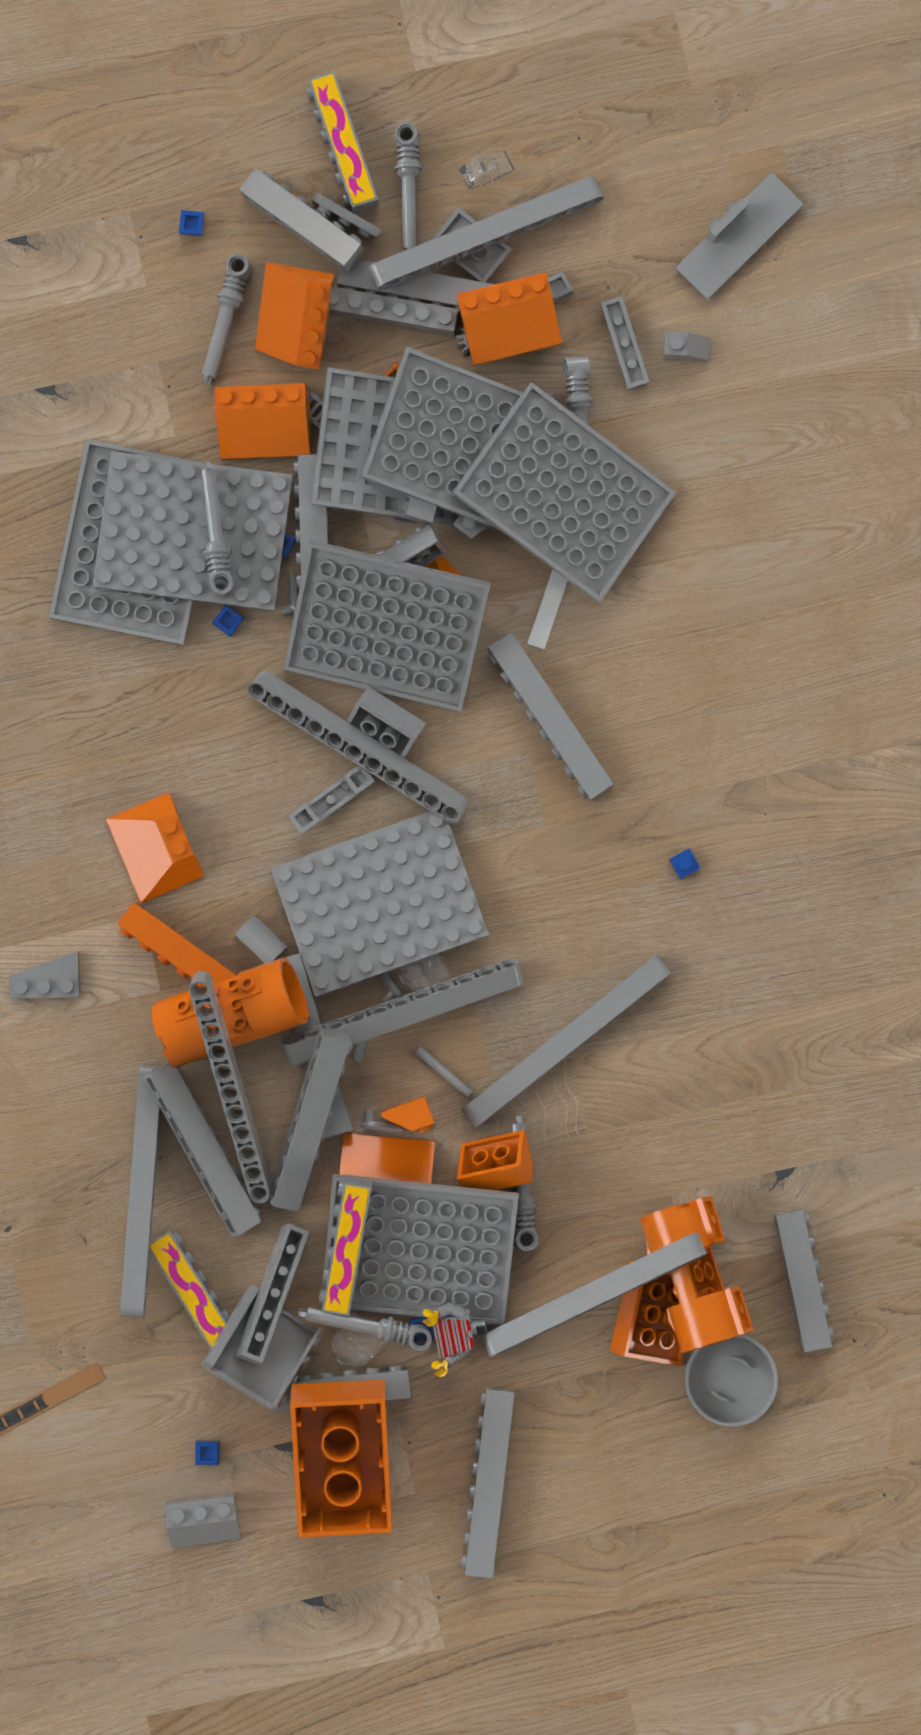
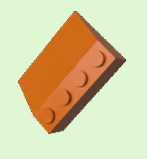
(294, 314)
(509, 318)
(263, 421)
(387, 1158)
(643, 1324)

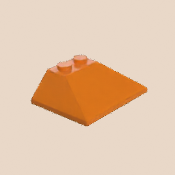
(155, 847)

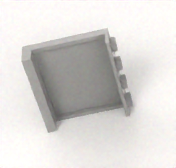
(284, 1355)

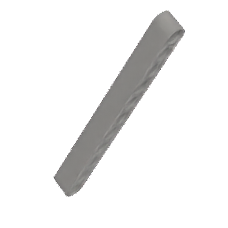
(485, 233)
(358, 746)
(411, 1008)
(566, 1041)
(230, 1078)
(140, 1199)
(594, 1294)

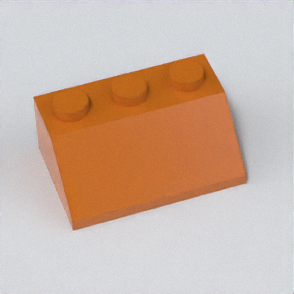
(411, 1115)
(496, 1162)

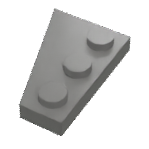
(346, 217)
(49, 980)

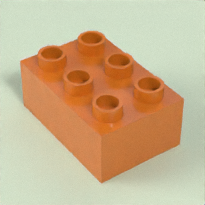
(341, 1458)

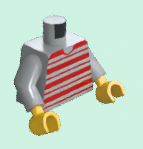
(453, 1334)

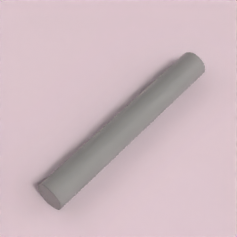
(444, 1072)

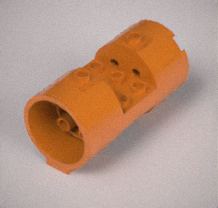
(252, 1004)
(705, 1309)

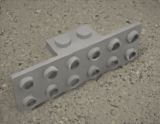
(738, 235)

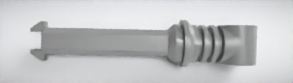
(408, 170)
(230, 300)
(577, 371)
(216, 550)
(525, 1207)
(385, 1329)

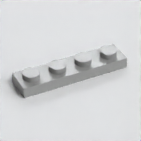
(624, 343)

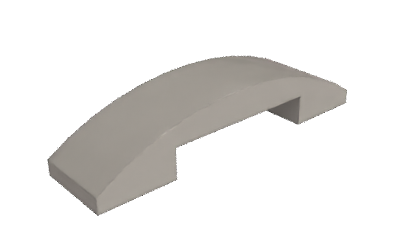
(331, 799)

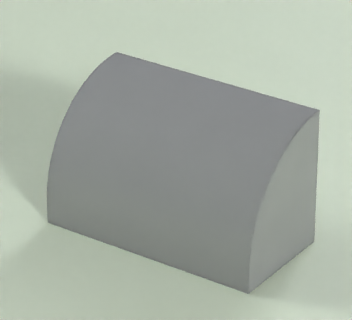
(261, 940)

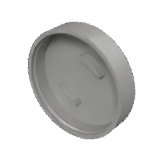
(731, 1381)

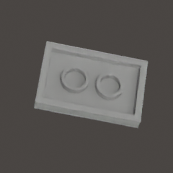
(480, 264)

